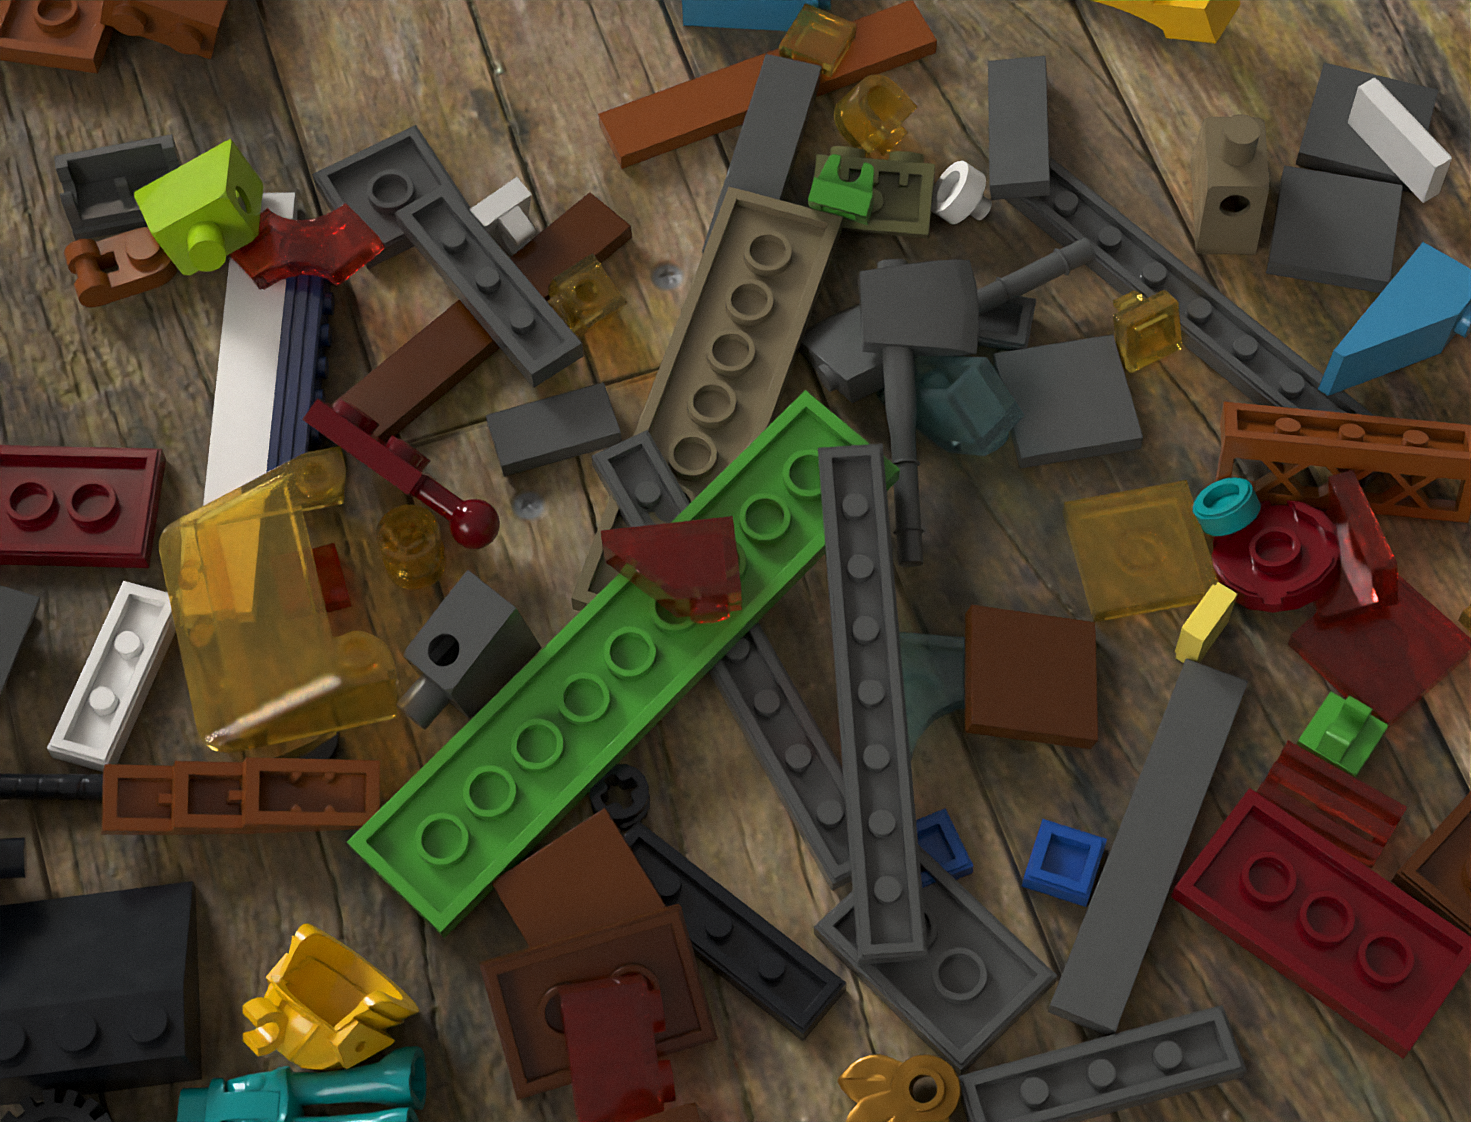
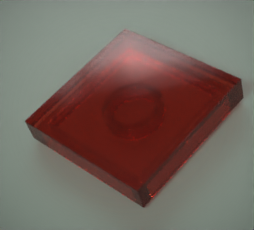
(1385, 654)

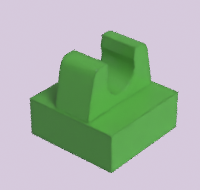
(846, 199)
(1343, 733)

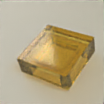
(818, 39)

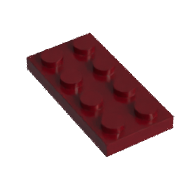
(1326, 922)

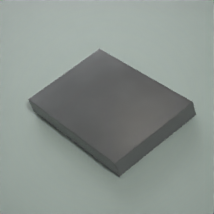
(972, 980)

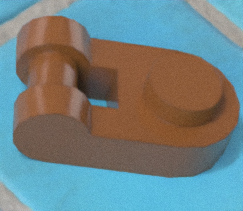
(140, 263)

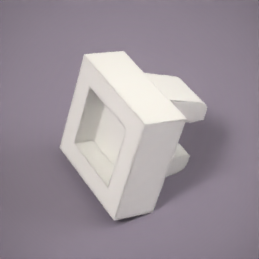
(506, 216)

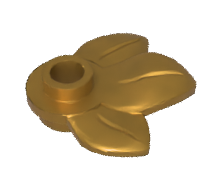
(886, 1089)

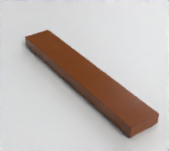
(723, 96)

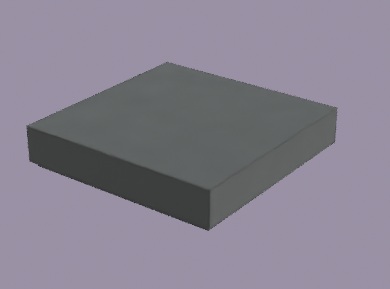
(1334, 145)
(383, 182)
(1334, 229)
(1070, 401)

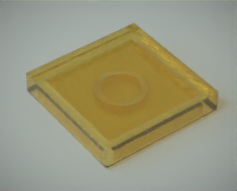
(1139, 550)

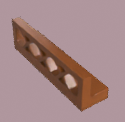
(1351, 443)

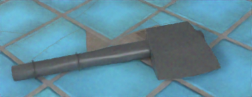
(907, 314)
(836, 342)

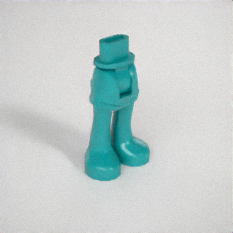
(282, 1093)

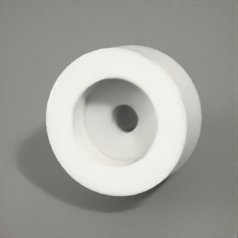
(960, 194)

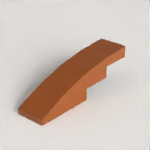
(239, 796)

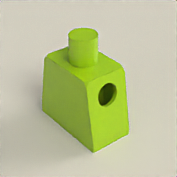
(204, 208)

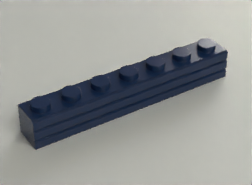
(300, 366)

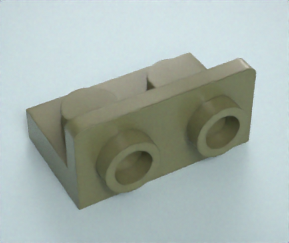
(899, 191)

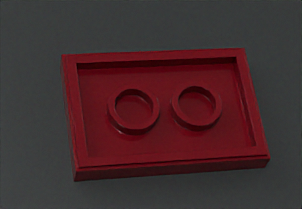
(79, 505)

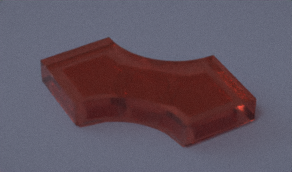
(320, 246)

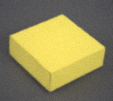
(1205, 623)

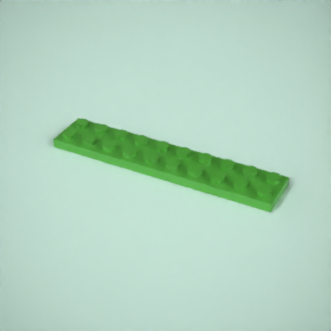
(598, 687)

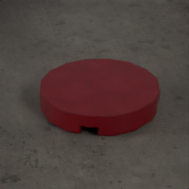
(1268, 569)

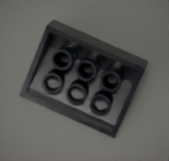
(99, 992)

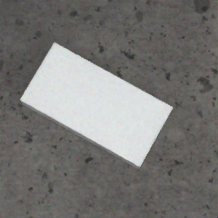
(1399, 139)

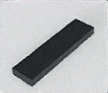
(739, 941)

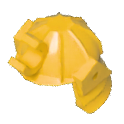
(325, 1005)

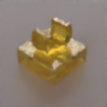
(1146, 328)

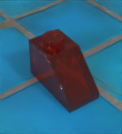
(681, 565)

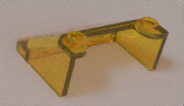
(257, 619)

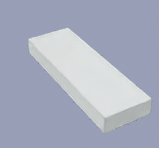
(115, 679)

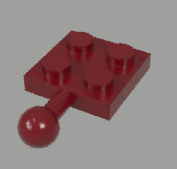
(471, 521)

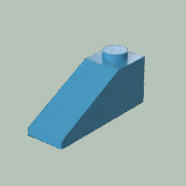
(1406, 322)

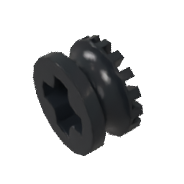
(626, 778)

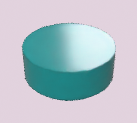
(1226, 506)

